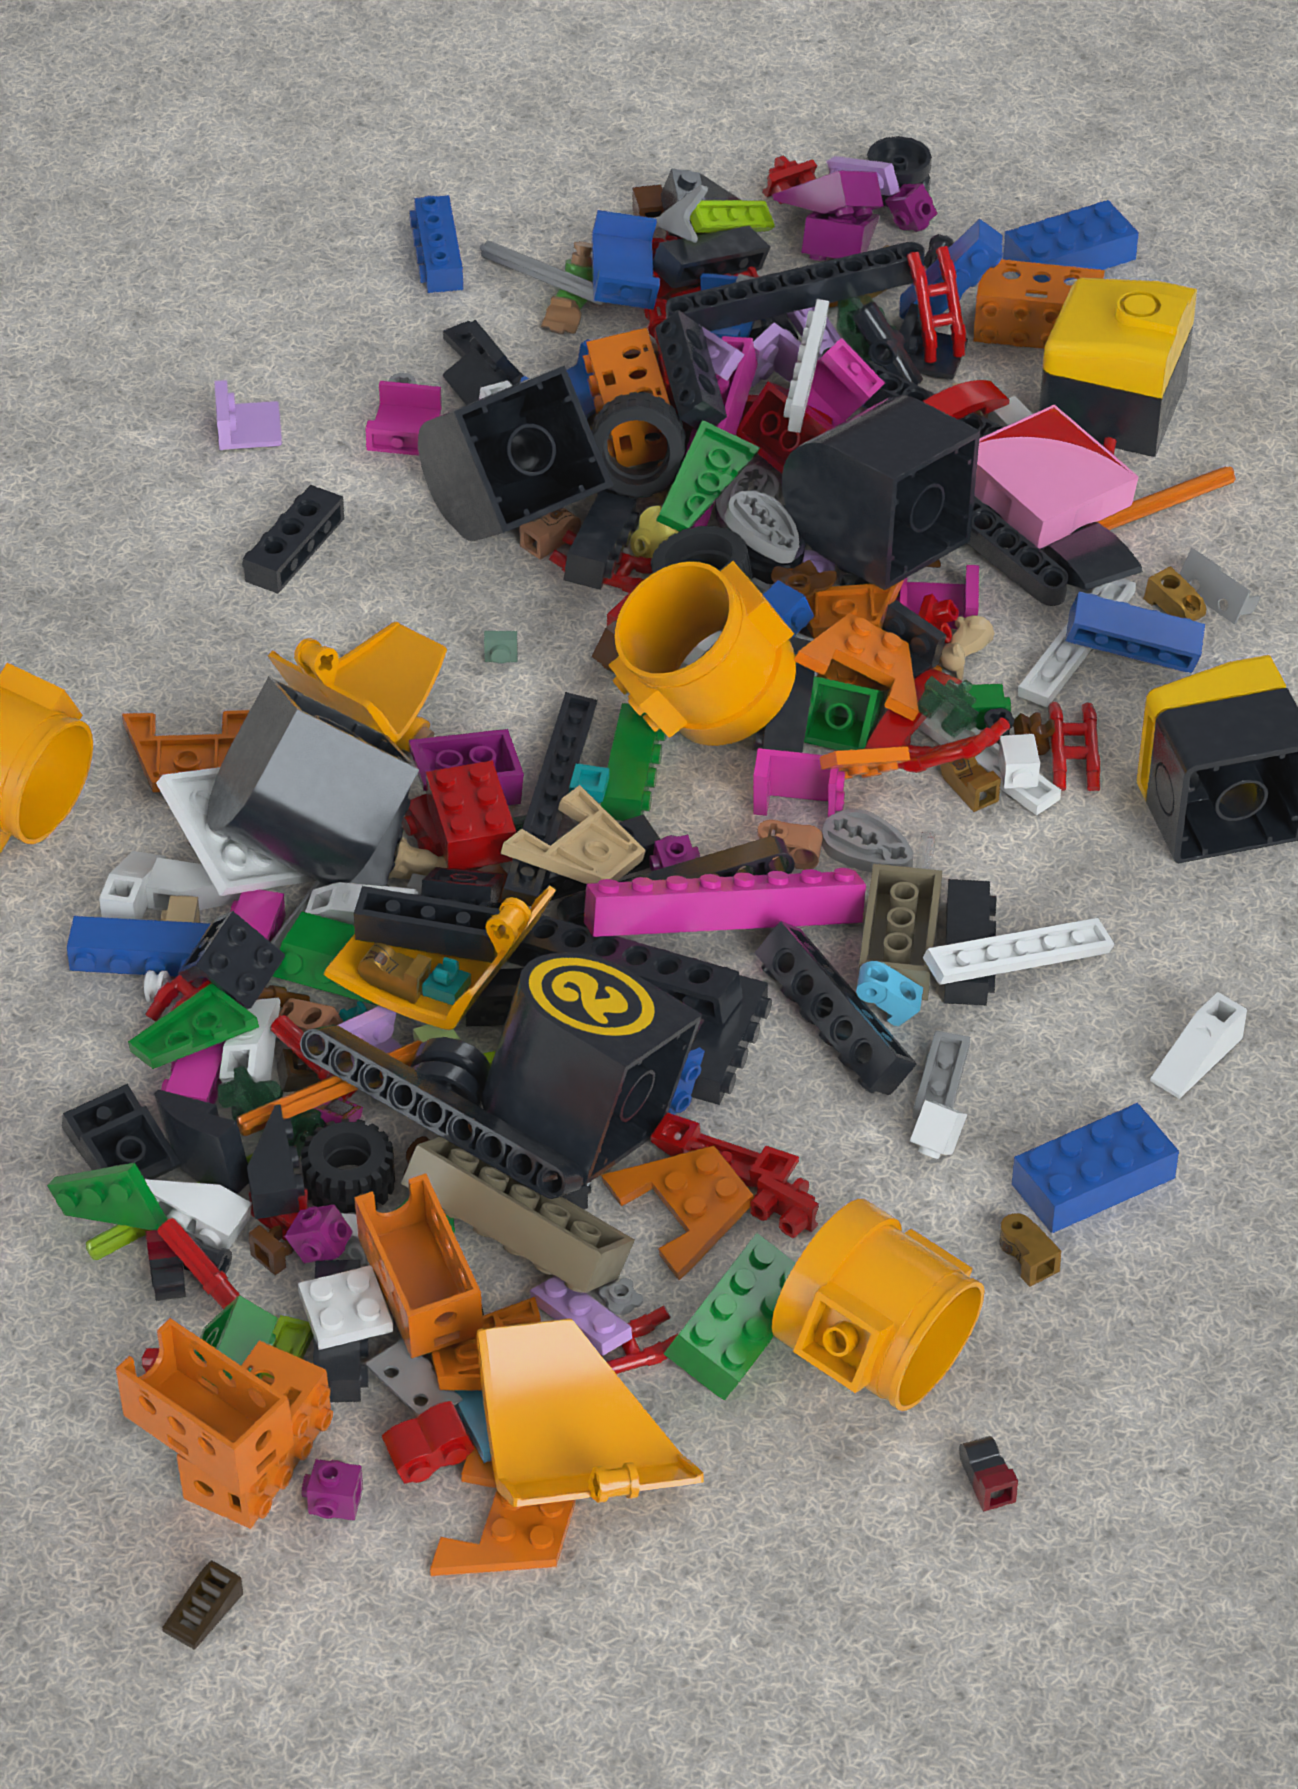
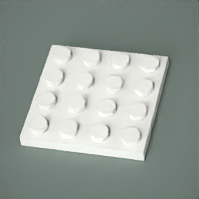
(228, 863)

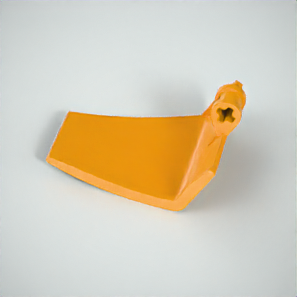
(374, 683)
(506, 934)
(566, 1420)

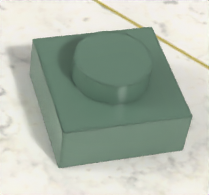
(500, 646)

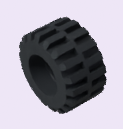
(347, 1145)

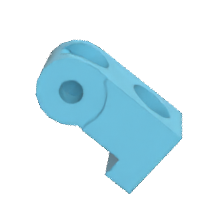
(889, 991)

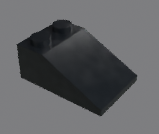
(683, 182)

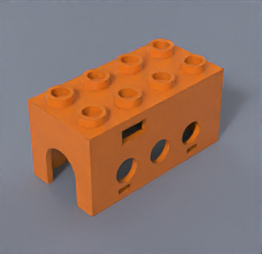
(1011, 317)
(618, 376)
(420, 1269)
(310, 1413)
(213, 1427)

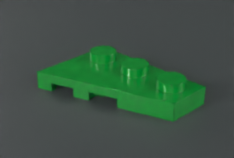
(192, 1026)

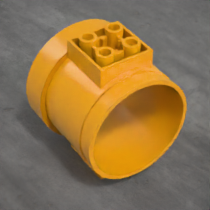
(728, 689)
(41, 756)
(878, 1305)

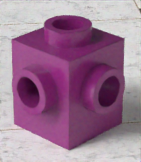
(911, 207)
(672, 851)
(319, 1234)
(333, 1489)

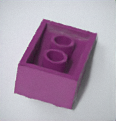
(837, 193)
(837, 237)
(472, 748)

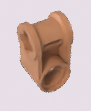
(802, 841)

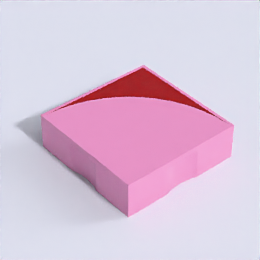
(1050, 477)

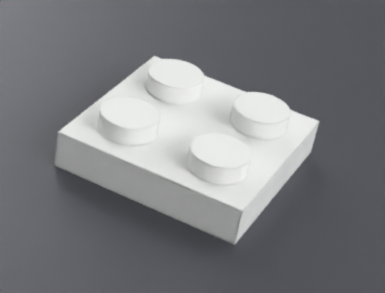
(345, 1307)

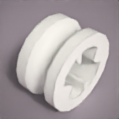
(154, 982)

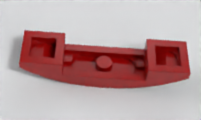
(969, 397)
(896, 729)
(680, 1135)

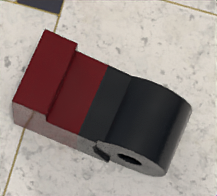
(165, 1268)
(988, 1472)

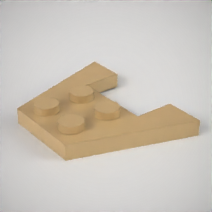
(588, 852)

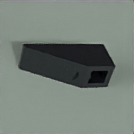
(271, 1172)

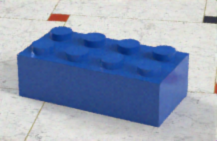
(1080, 238)
(1094, 1167)

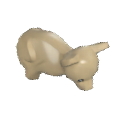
(970, 637)
(414, 860)

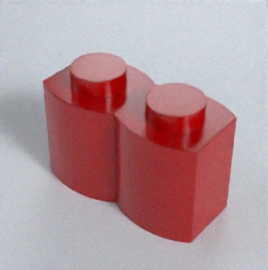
(428, 1442)

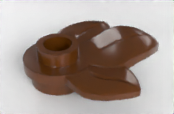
(805, 578)

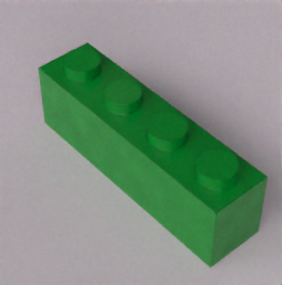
(632, 766)

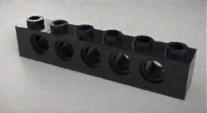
(835, 1009)

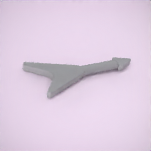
(677, 217)

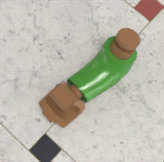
(564, 310)

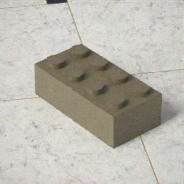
(902, 920)

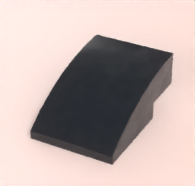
(1093, 557)
(463, 886)
(119, 1132)
(204, 1141)

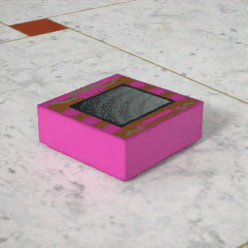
(340, 1109)

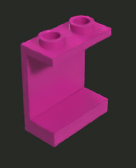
(842, 383)
(401, 415)
(963, 595)
(795, 777)

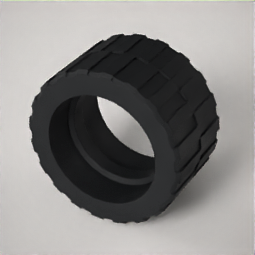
(653, 410)
(704, 545)

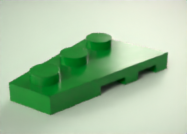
(109, 1196)

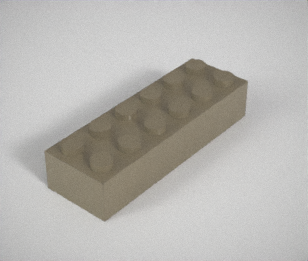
(547, 1231)

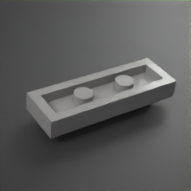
(943, 1070)

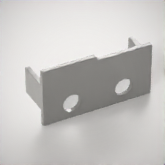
(1218, 585)
(413, 1380)

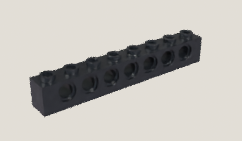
(697, 983)

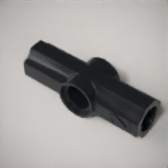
(879, 333)

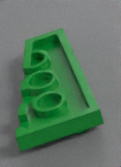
(706, 472)

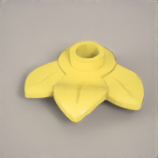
(650, 533)

